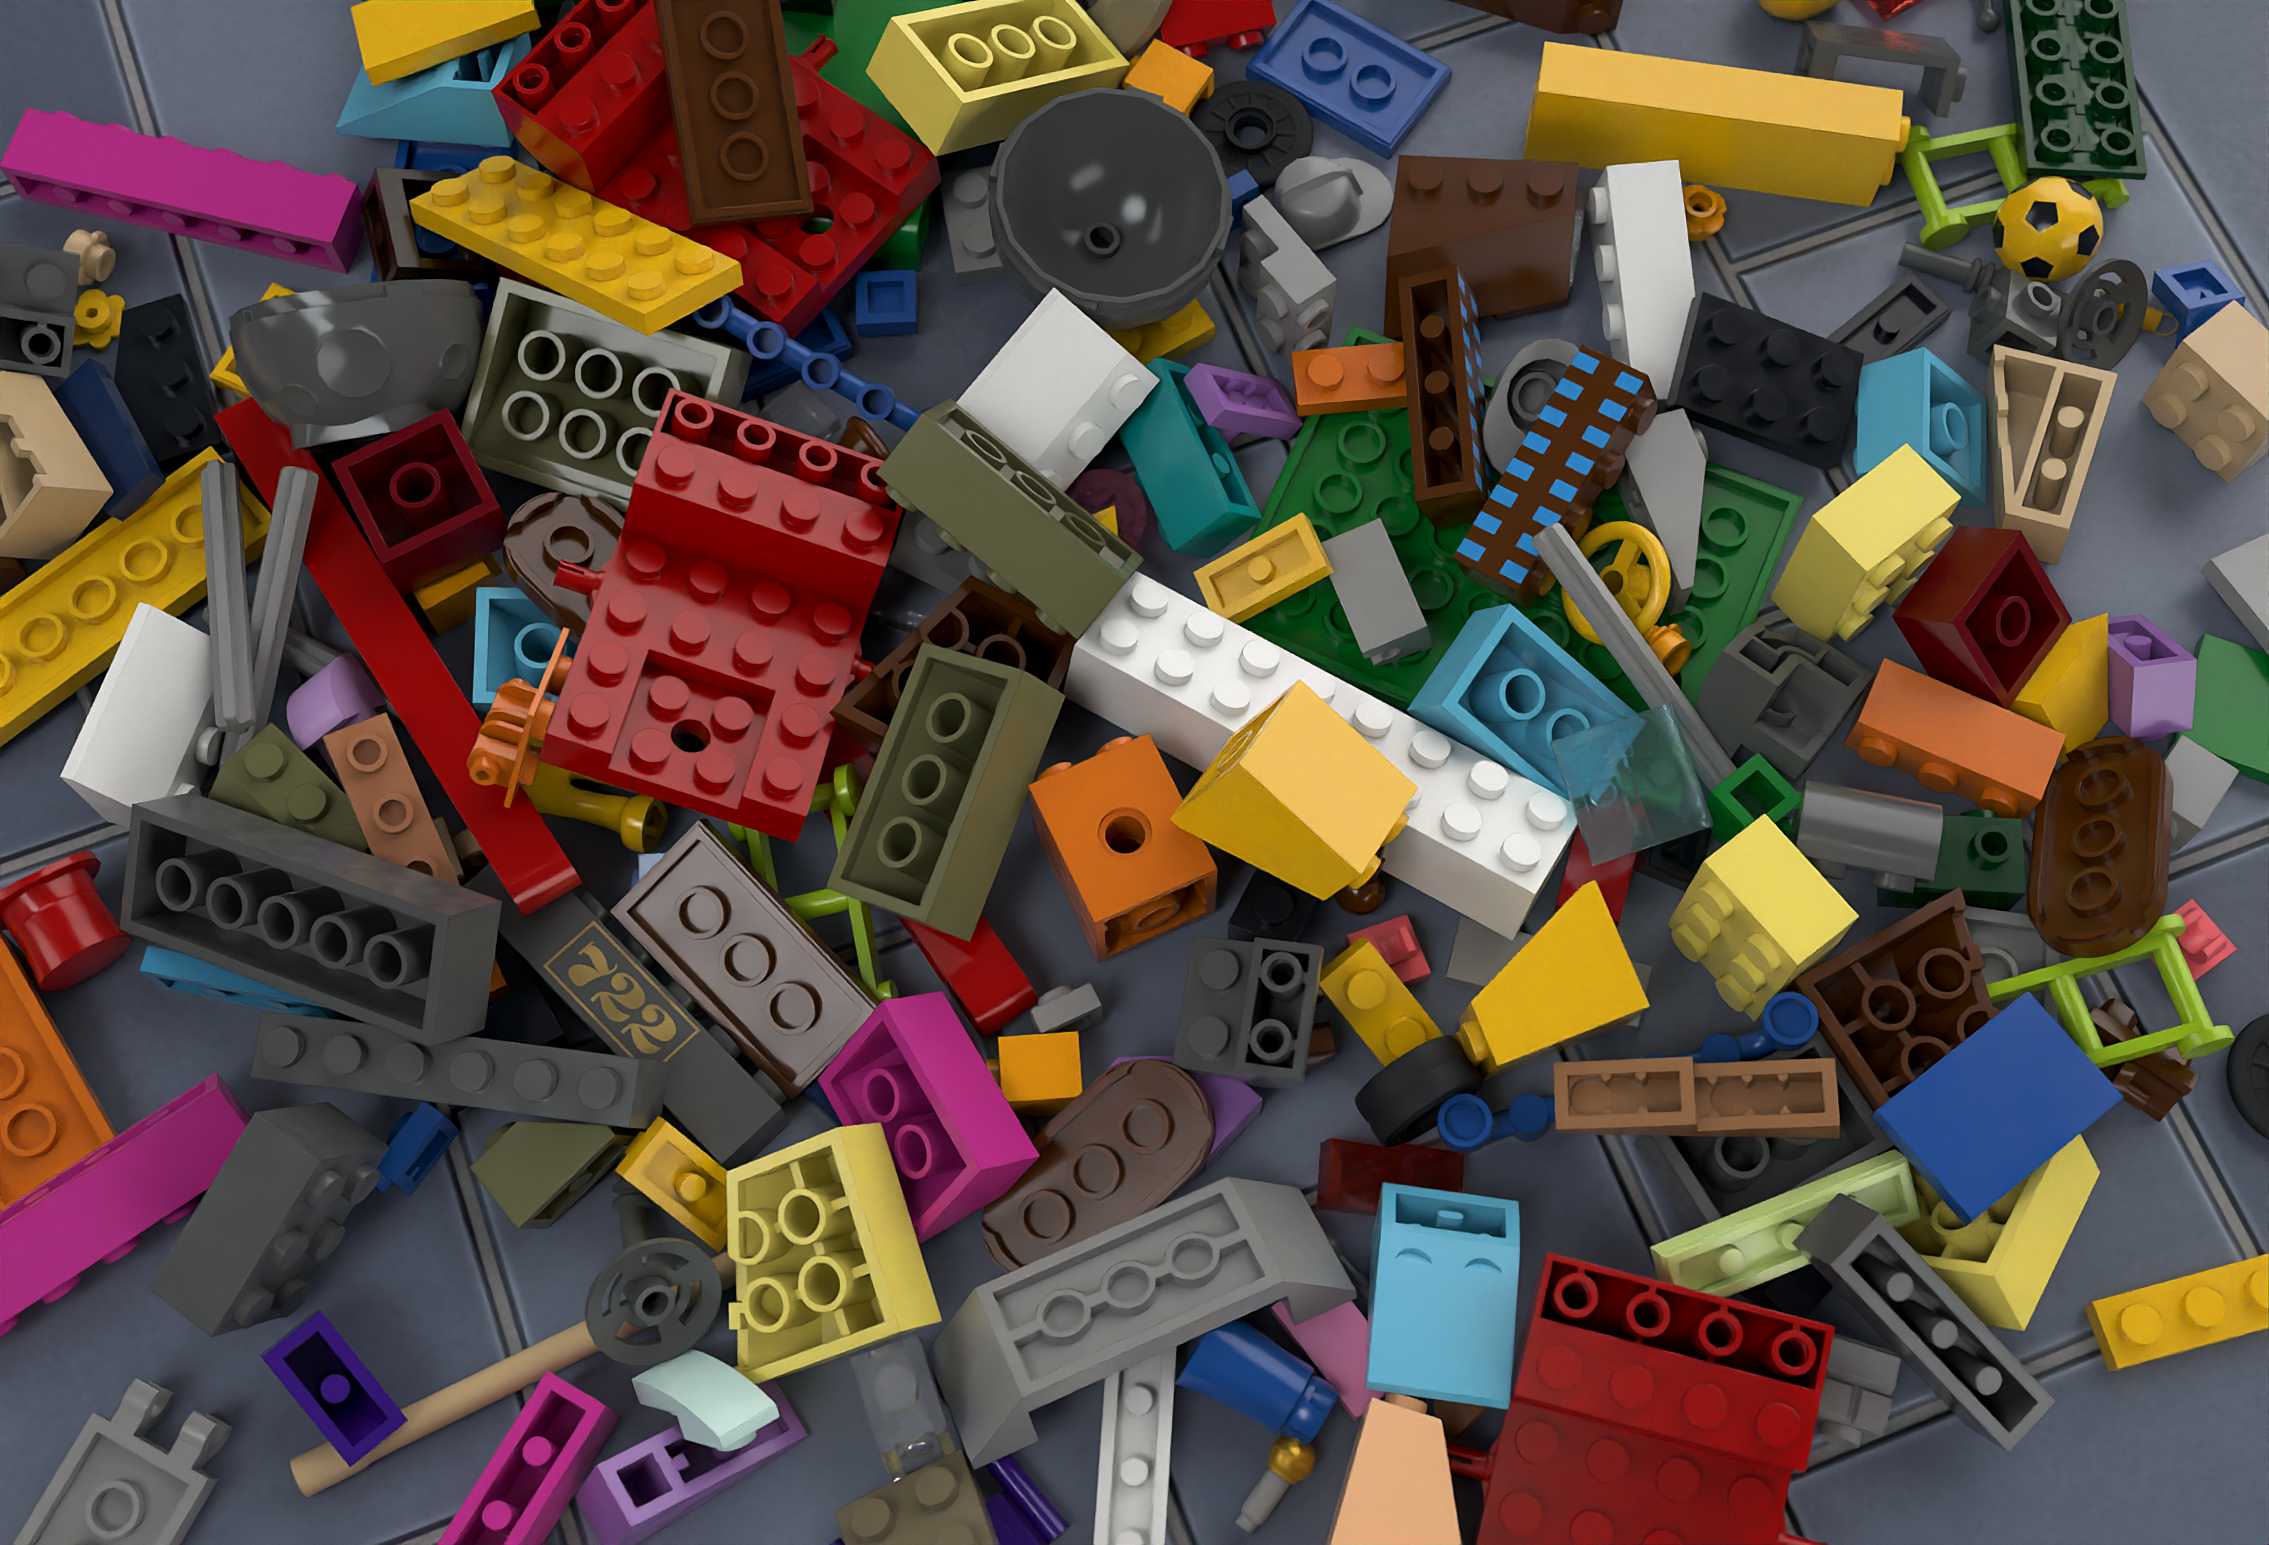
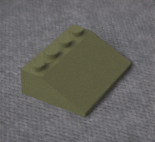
(578, 395)

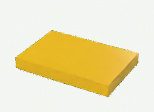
(419, 34)

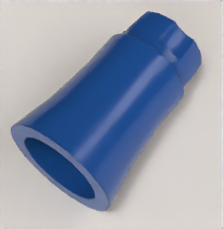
(1258, 1380)

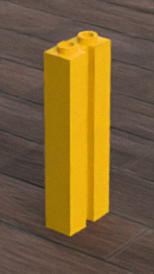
(1718, 121)

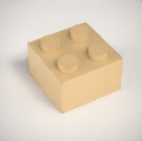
(2218, 392)

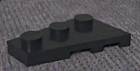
(167, 382)

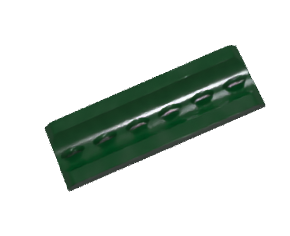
(2074, 88)

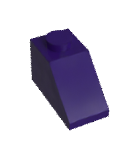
(333, 1387)

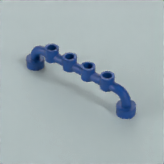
(818, 369)
(1467, 1122)

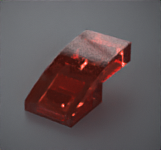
(1354, 1173)

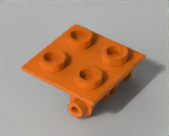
(516, 721)

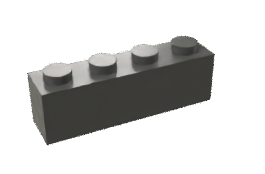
(1924, 1321)

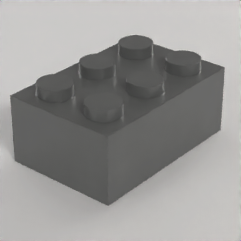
(1724, 1175)
(269, 1218)

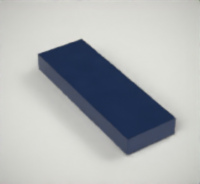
(110, 436)

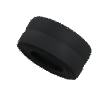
(1408, 1092)

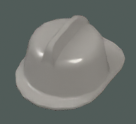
(1331, 199)
(1521, 395)

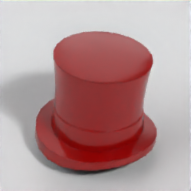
(63, 922)

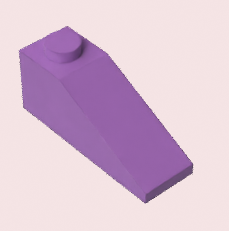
(673, 1476)

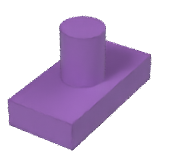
(1242, 402)

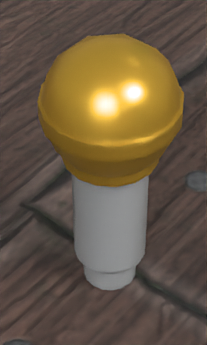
(1287, 1463)

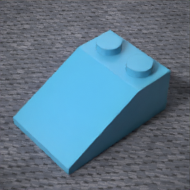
(1512, 693)

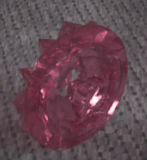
(1106, 488)

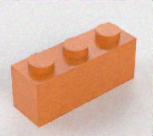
(1954, 741)

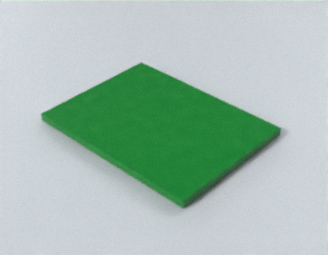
(1361, 470)

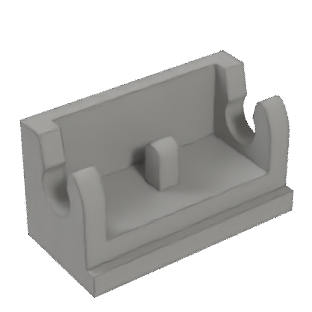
(1376, 594)

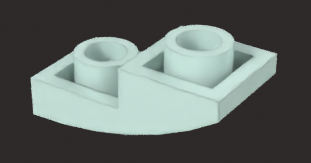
(709, 1398)

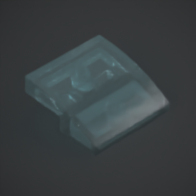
(1631, 783)

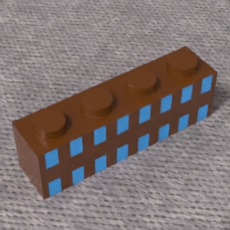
(1445, 396)
(1557, 474)

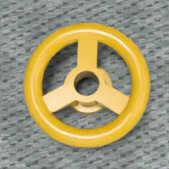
(1635, 586)

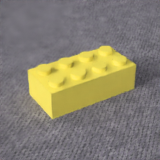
(987, 65)

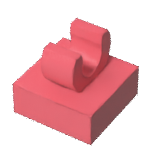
(2202, 942)
(1398, 947)

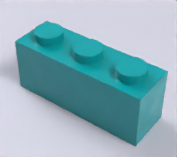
(1186, 468)

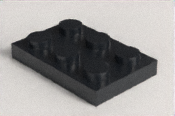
(1765, 381)

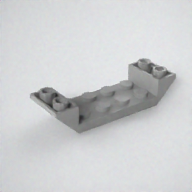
(1126, 1301)

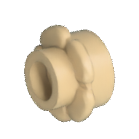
(96, 255)

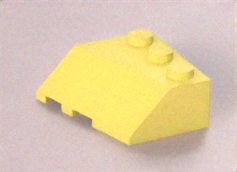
(2013, 1246)
(822, 1254)

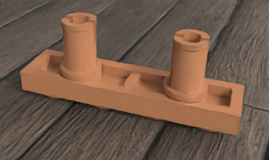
(387, 797)

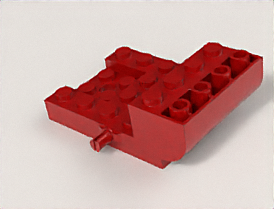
(601, 120)
(726, 617)
(1648, 1416)

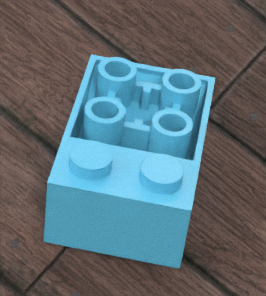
(438, 103)
(1443, 1295)

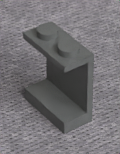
(1942, 75)

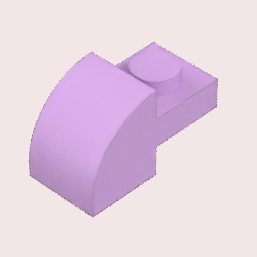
(332, 701)

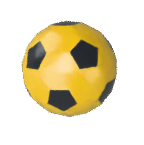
(2048, 229)

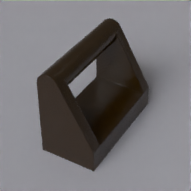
(392, 234)

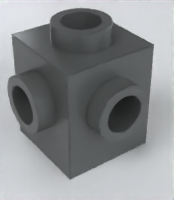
(2013, 315)

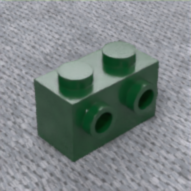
(1978, 856)

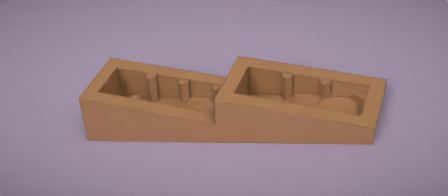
(1698, 1099)

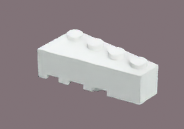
(1642, 266)

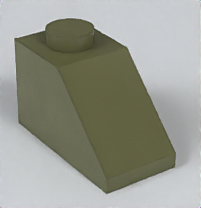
(547, 1166)

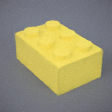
(1866, 547)
(1758, 917)

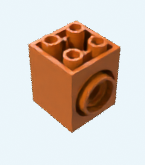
(1116, 848)

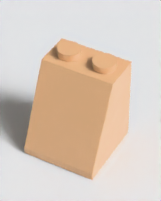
(1396, 1480)

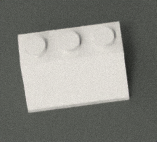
(1058, 390)
(150, 721)

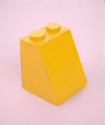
(1300, 796)
(1555, 991)

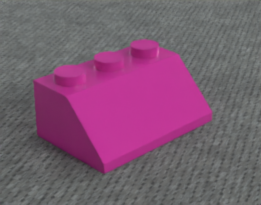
(938, 1108)

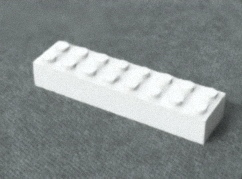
(1195, 678)

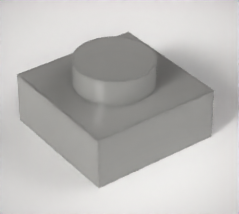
(1067, 1010)

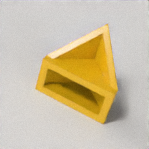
(2071, 685)

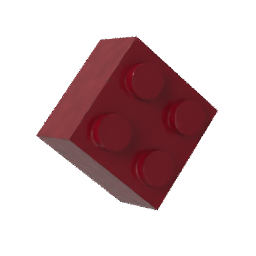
(422, 501)
(1983, 614)

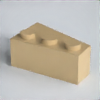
(2042, 441)
(45, 473)

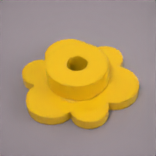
(97, 319)

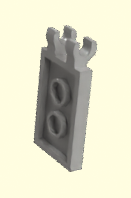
(122, 1485)

